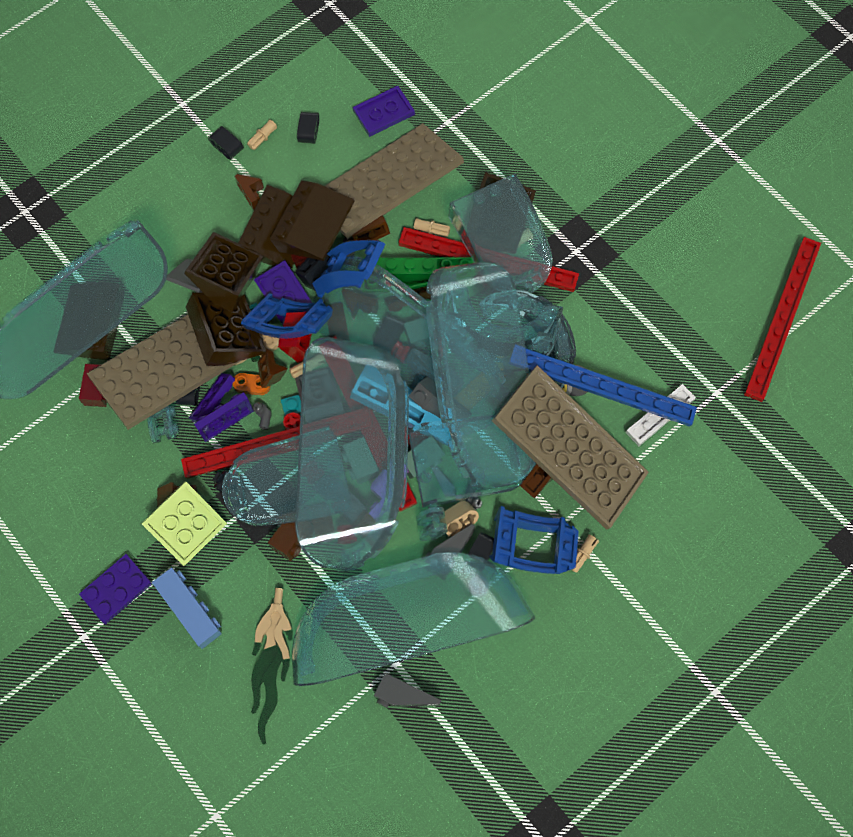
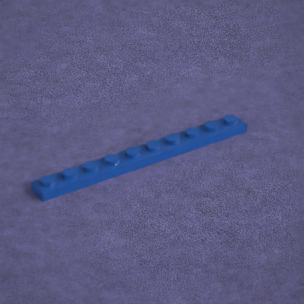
(612, 389)

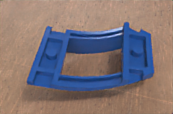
(334, 278)
(316, 316)
(505, 540)

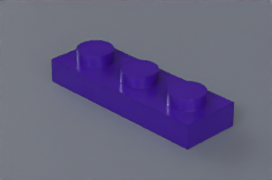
(213, 396)

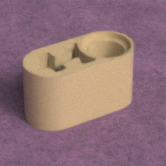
(459, 517)

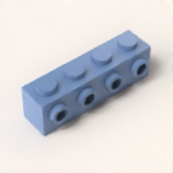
(187, 608)

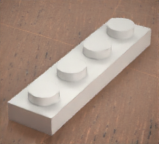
(651, 423)

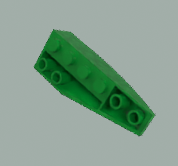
(417, 271)

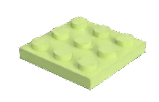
(184, 523)

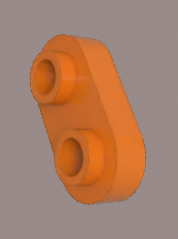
(250, 385)

